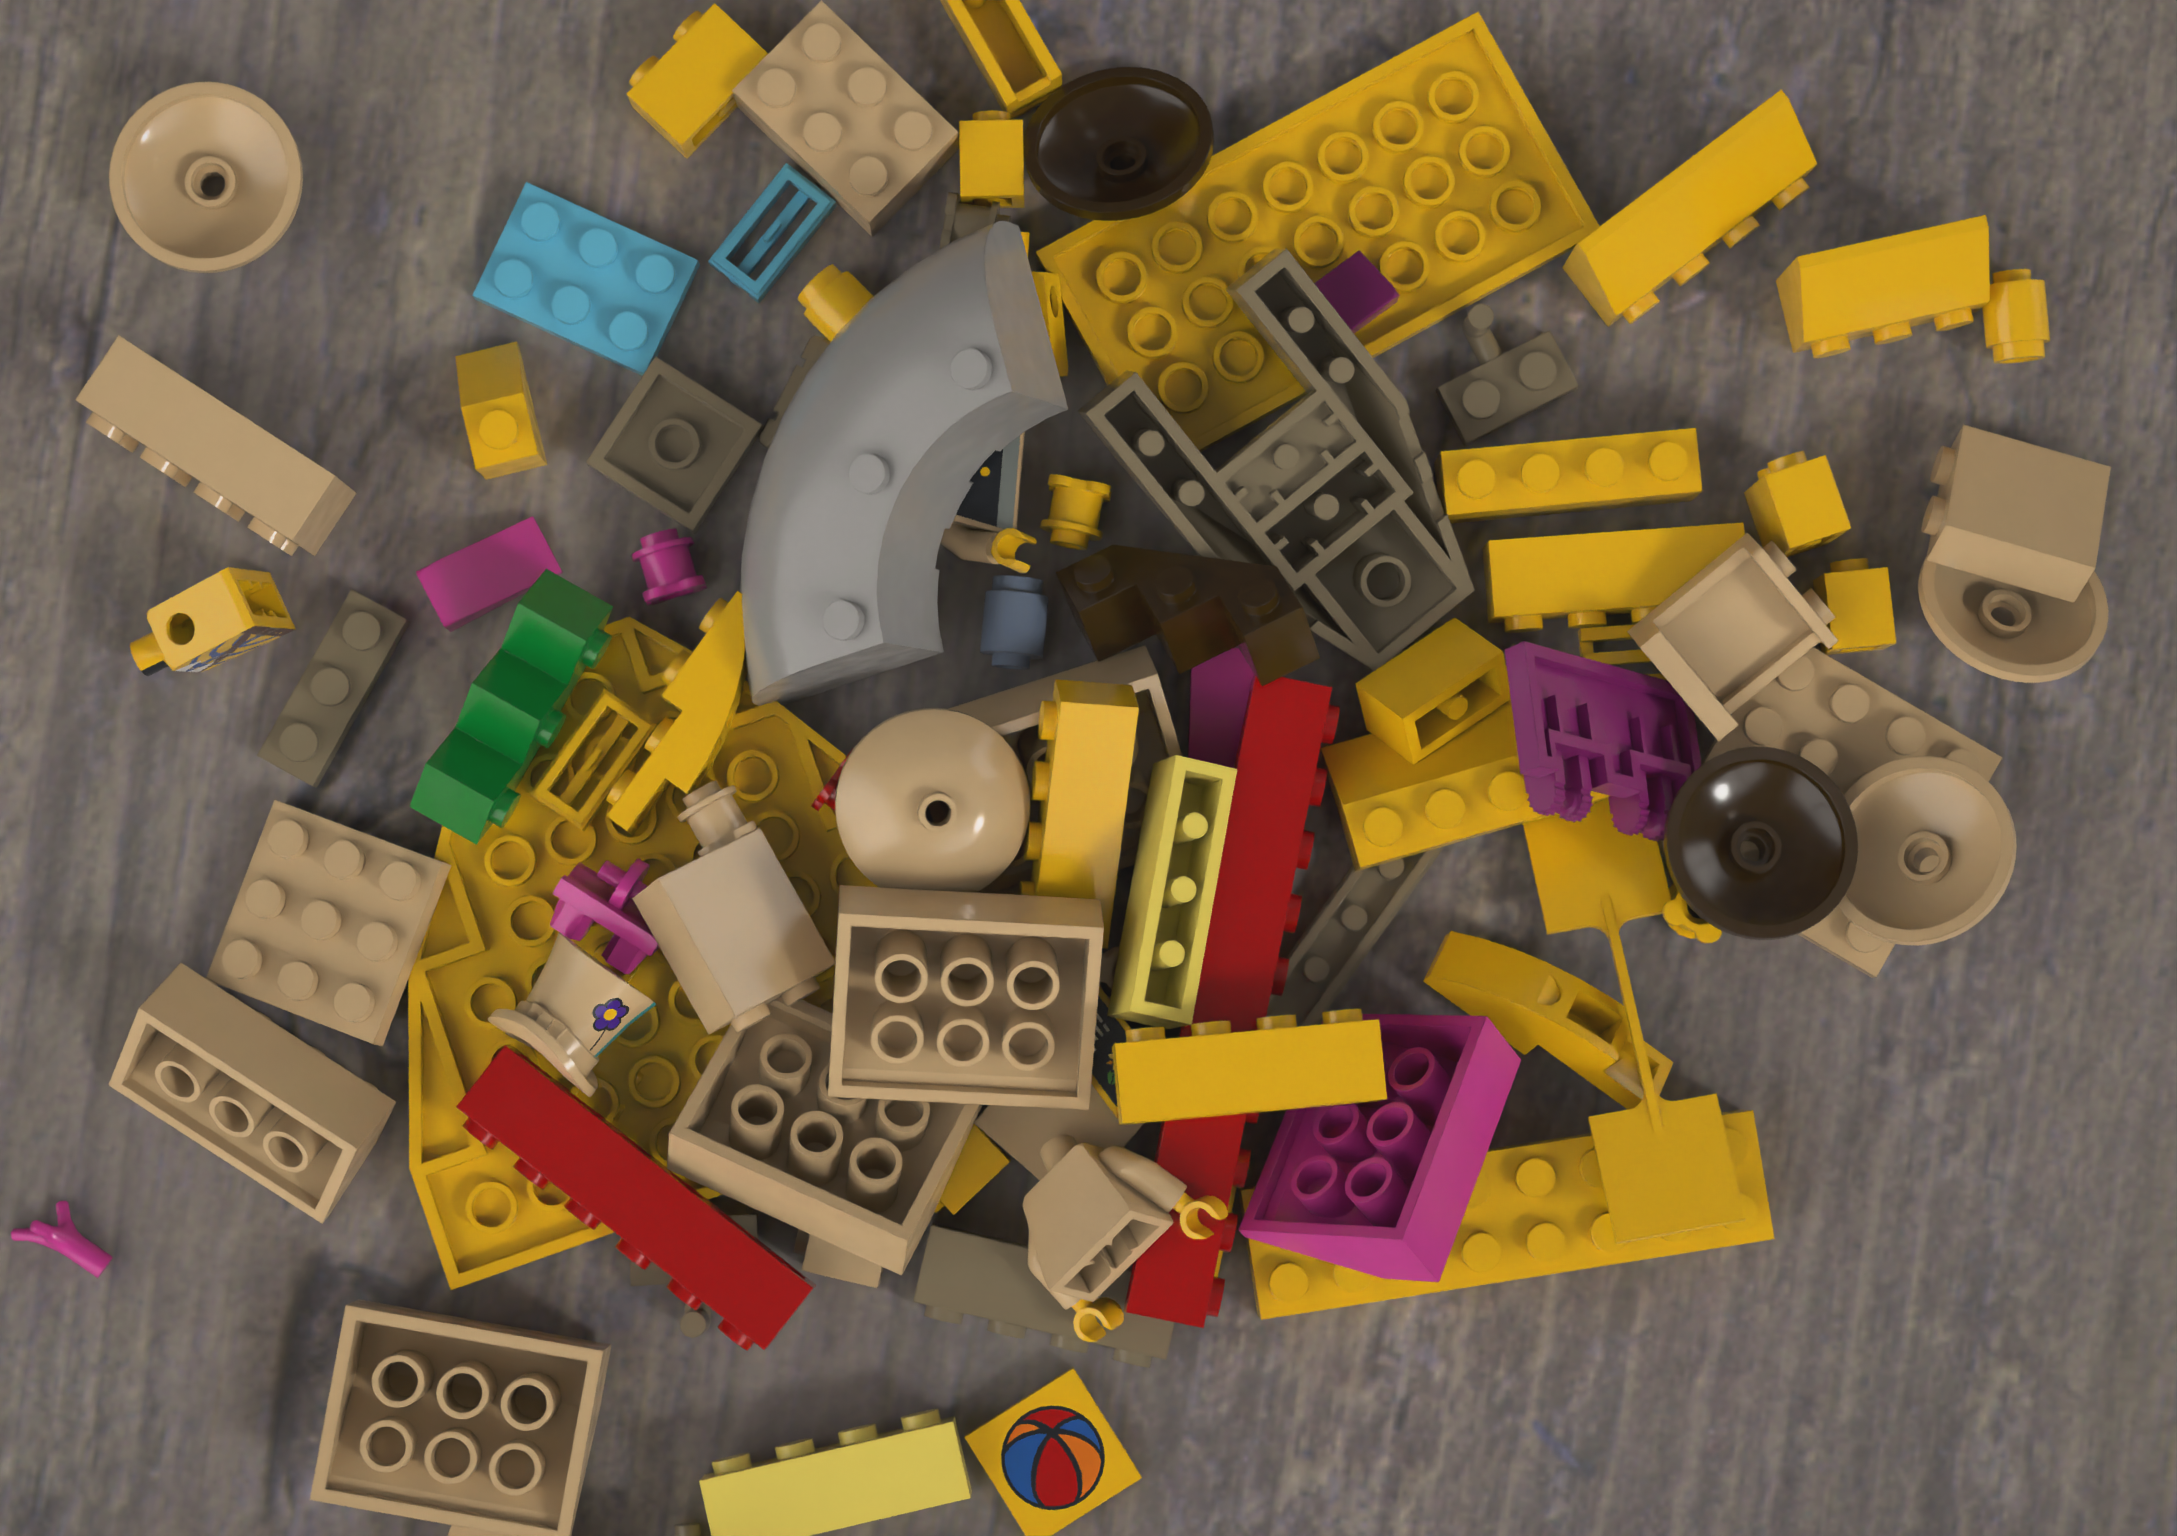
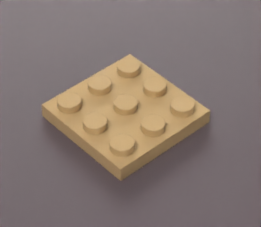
(328, 923)

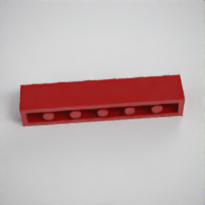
(635, 1197)

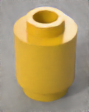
(833, 300)
(2016, 317)

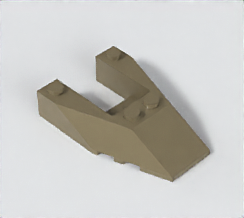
(1322, 492)

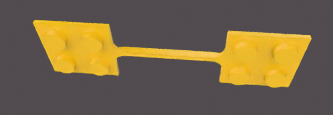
(1664, 1160)

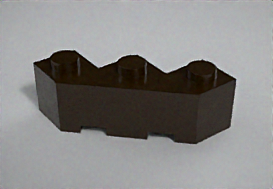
(1192, 606)

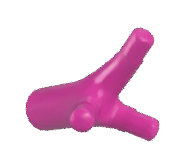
(66, 1241)

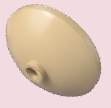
(181, 144)
(2011, 628)
(923, 760)
(1921, 811)

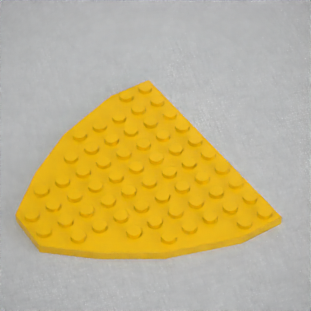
(496, 937)

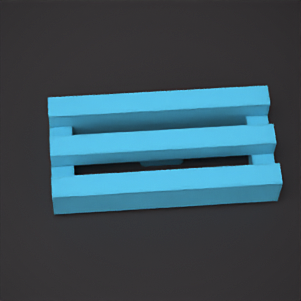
(740, 275)

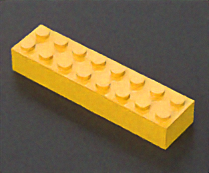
(1529, 1216)

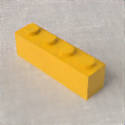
(1569, 475)
(1595, 573)
(1081, 792)
(1248, 1070)

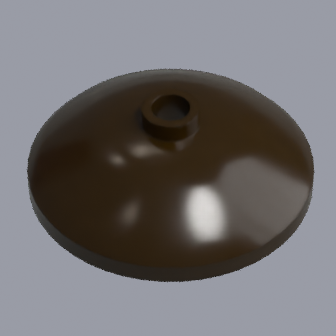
(1118, 143)
(1794, 820)

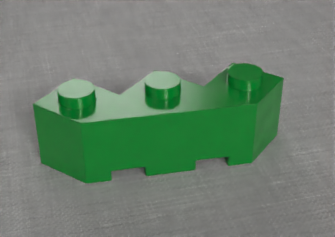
(513, 708)

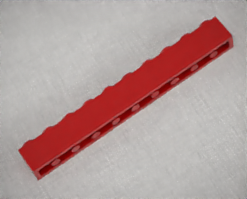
(1239, 974)

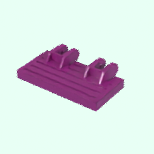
(1599, 732)

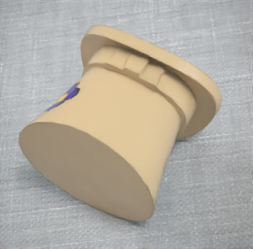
(573, 1012)

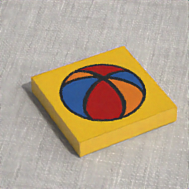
(1053, 1456)

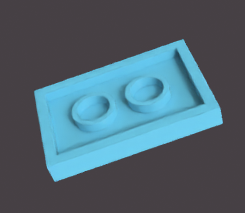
(586, 279)

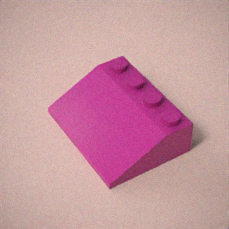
(1391, 1176)

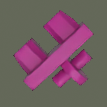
(608, 901)

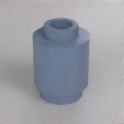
(1014, 621)

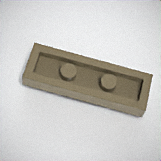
(333, 688)

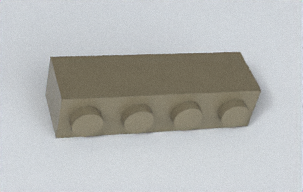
(993, 1281)

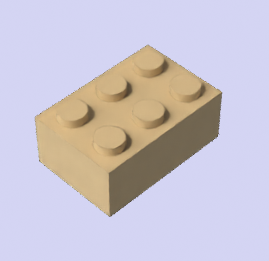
(846, 118)

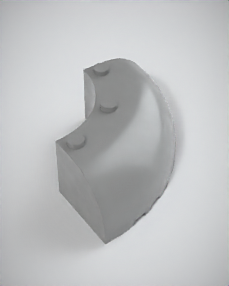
(881, 461)

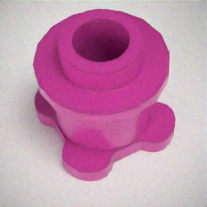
(667, 567)

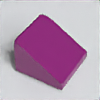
(1357, 291)

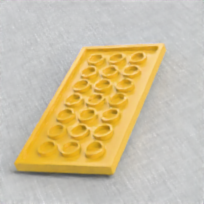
(1413, 163)

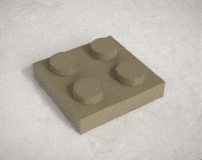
(675, 445)

